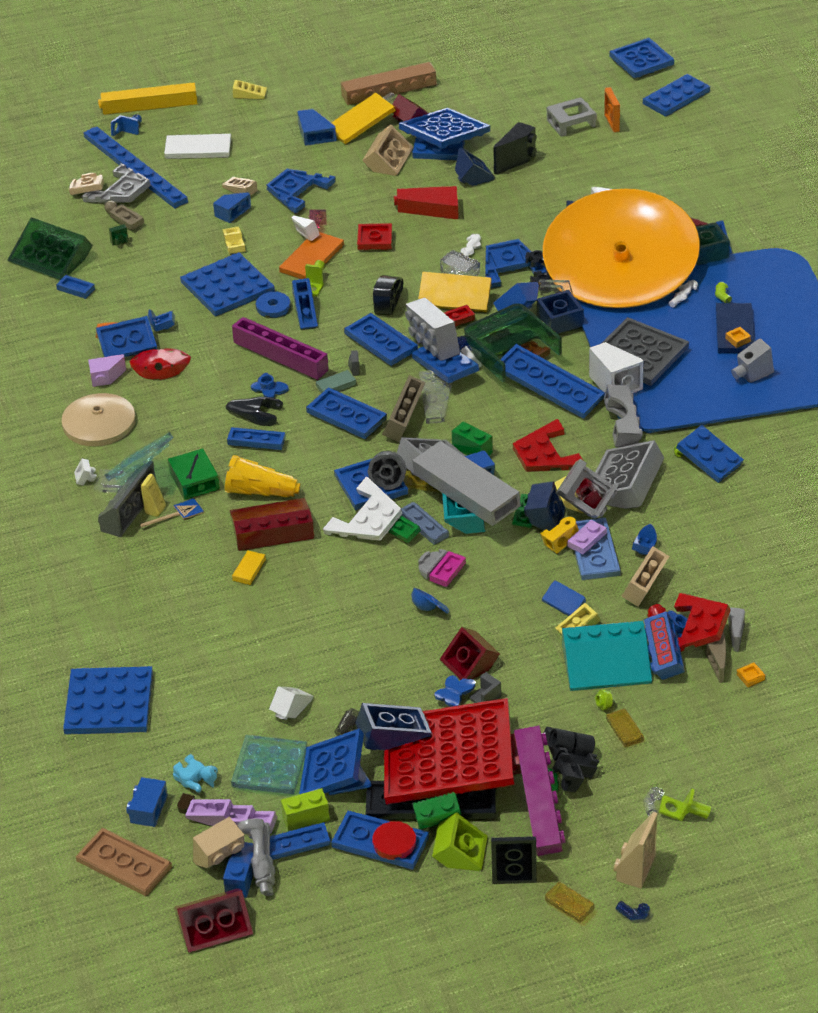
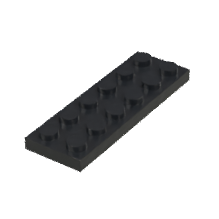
(472, 804)

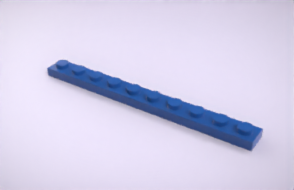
(122, 156)

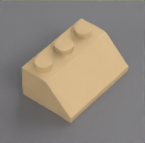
(388, 152)

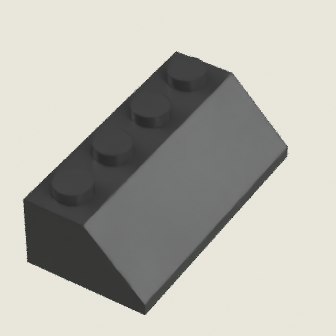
(126, 503)

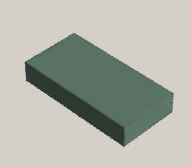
(336, 382)

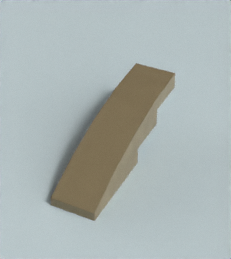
(717, 656)

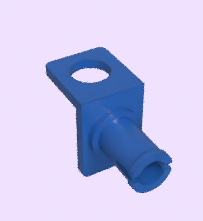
(126, 124)

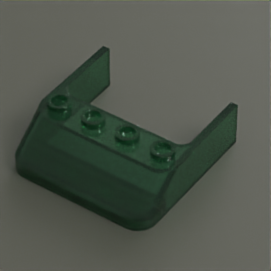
(504, 330)

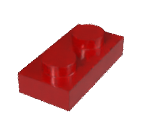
(461, 315)

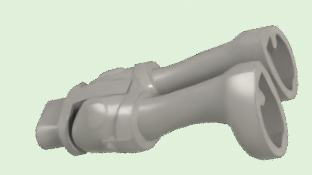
(261, 861)

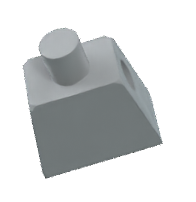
(754, 362)

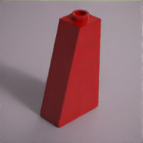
(428, 201)

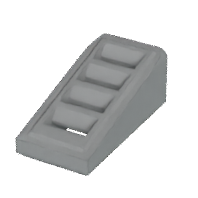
(736, 625)

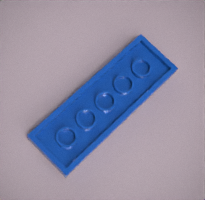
(551, 381)

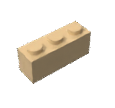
(645, 576)

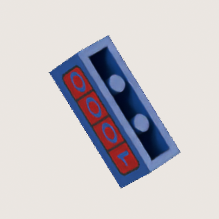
(663, 646)

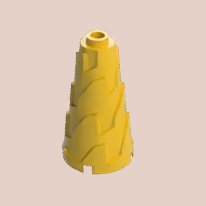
(250, 478)

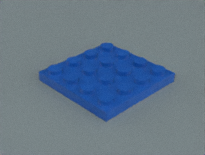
(444, 127)
(227, 284)
(108, 700)

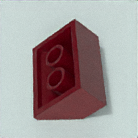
(213, 920)

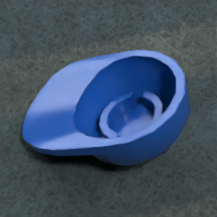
(426, 601)

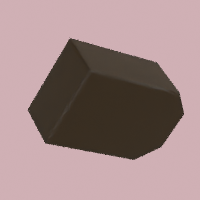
(184, 803)

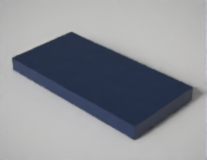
(729, 317)

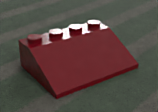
(272, 524)

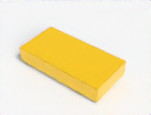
(248, 567)

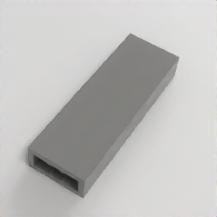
(466, 483)

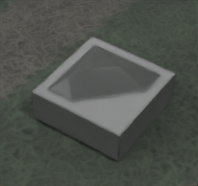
(353, 363)

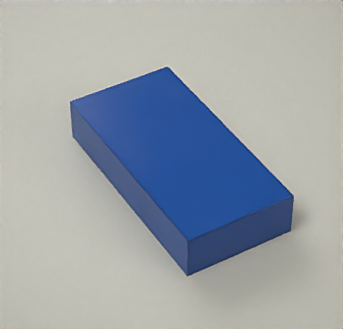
(75, 286)

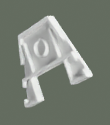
(373, 518)

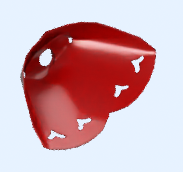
(163, 357)

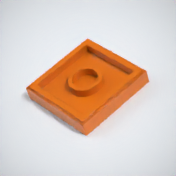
(612, 109)

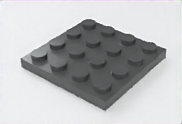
(650, 344)

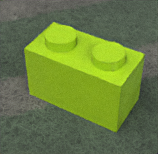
(305, 810)

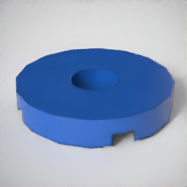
(273, 304)

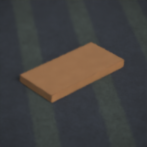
(124, 862)

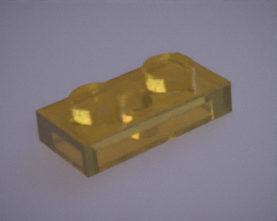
(569, 902)

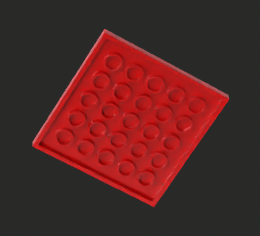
(464, 754)

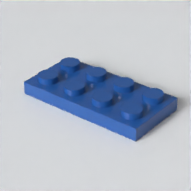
(676, 95)
(381, 339)
(448, 369)
(346, 413)
(356, 837)

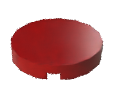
(394, 840)

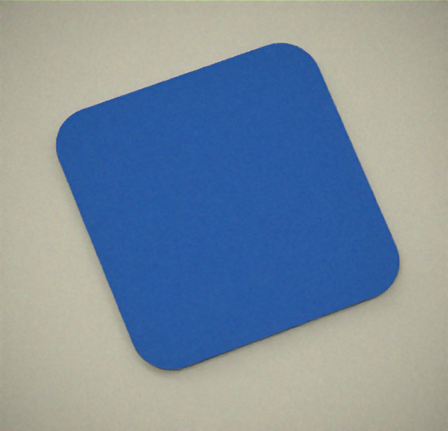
(700, 382)

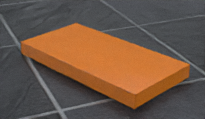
(320, 248)

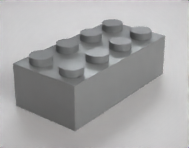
(432, 329)

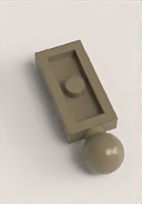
(123, 215)

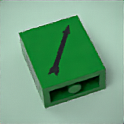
(193, 474)

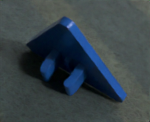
(363, 782)

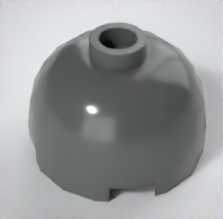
(387, 470)

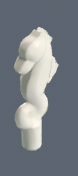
(474, 242)
(684, 291)

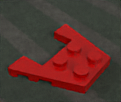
(538, 452)
(704, 621)

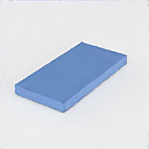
(600, 559)

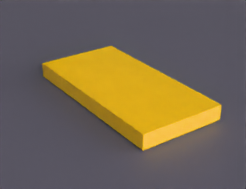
(362, 117)
(454, 291)

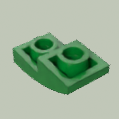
(519, 516)

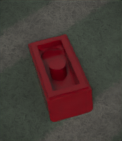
(589, 493)

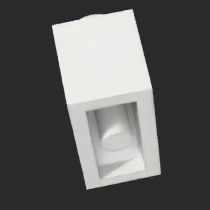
(289, 702)

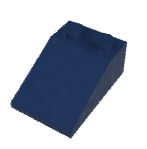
(391, 725)

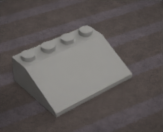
(632, 469)

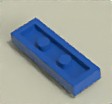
(256, 438)
(299, 841)

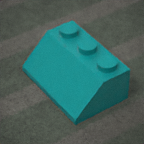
(461, 517)

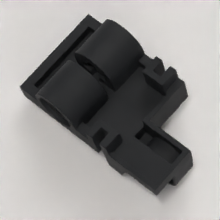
(572, 756)

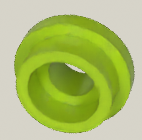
(604, 699)

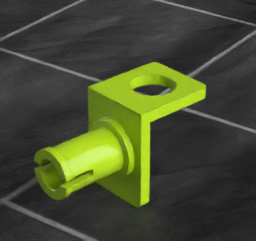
(315, 274)
(685, 807)

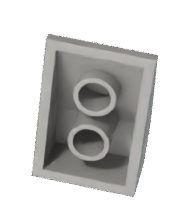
(412, 447)

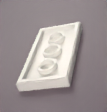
(197, 146)

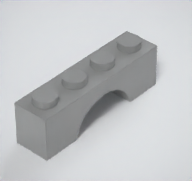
(620, 401)

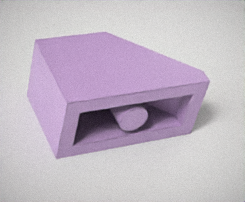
(106, 369)

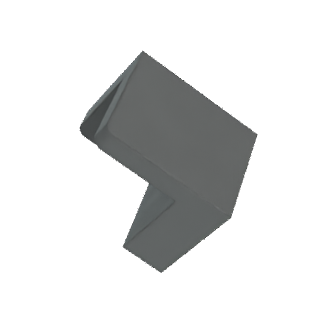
(489, 689)

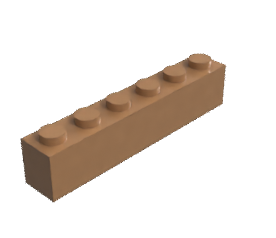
(392, 81)

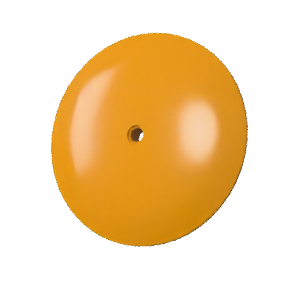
(621, 247)

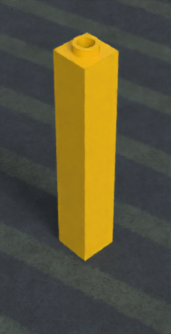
(148, 98)

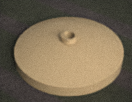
(98, 419)

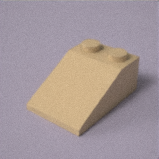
(638, 854)

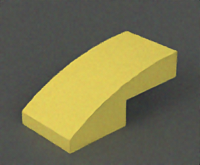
(234, 240)

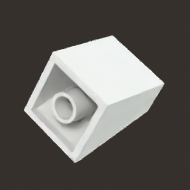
(615, 367)

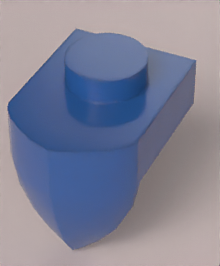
(161, 321)
(645, 540)

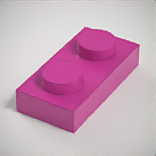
(447, 569)

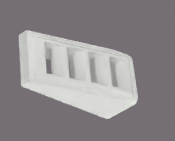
(306, 227)

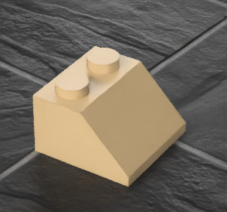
(217, 843)

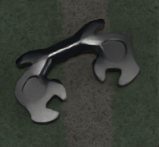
(536, 258)

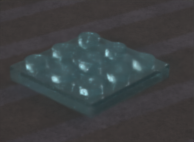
(139, 457)
(269, 764)

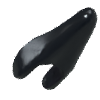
(250, 409)

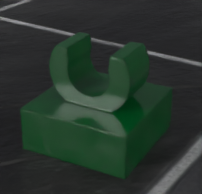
(118, 234)

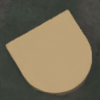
(87, 183)

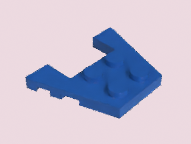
(292, 183)
(507, 257)

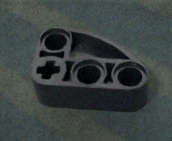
(387, 294)

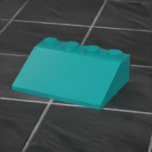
(606, 655)

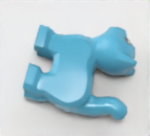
(194, 773)

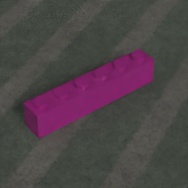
(280, 348)
(538, 790)

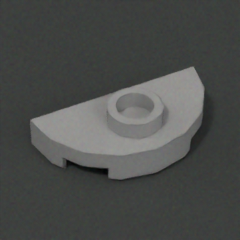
(429, 561)

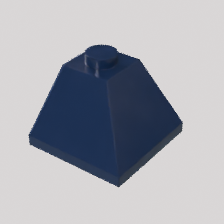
(472, 169)

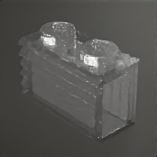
(459, 264)

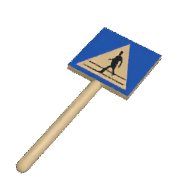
(184, 509)

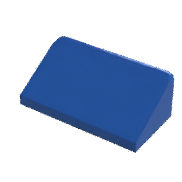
(563, 598)

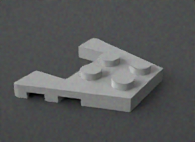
(123, 190)

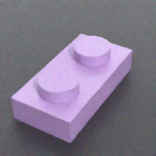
(587, 537)

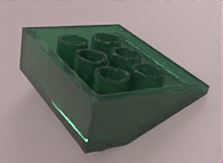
(49, 249)

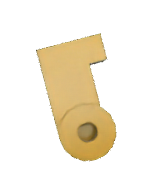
(558, 537)

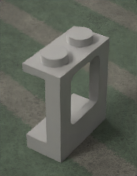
(560, 119)
(574, 479)

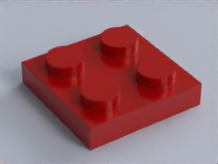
(374, 236)

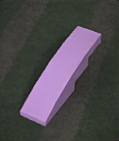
(215, 811)

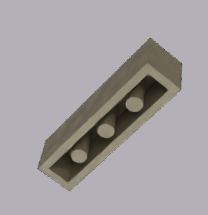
(404, 408)

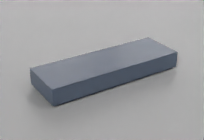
(428, 525)

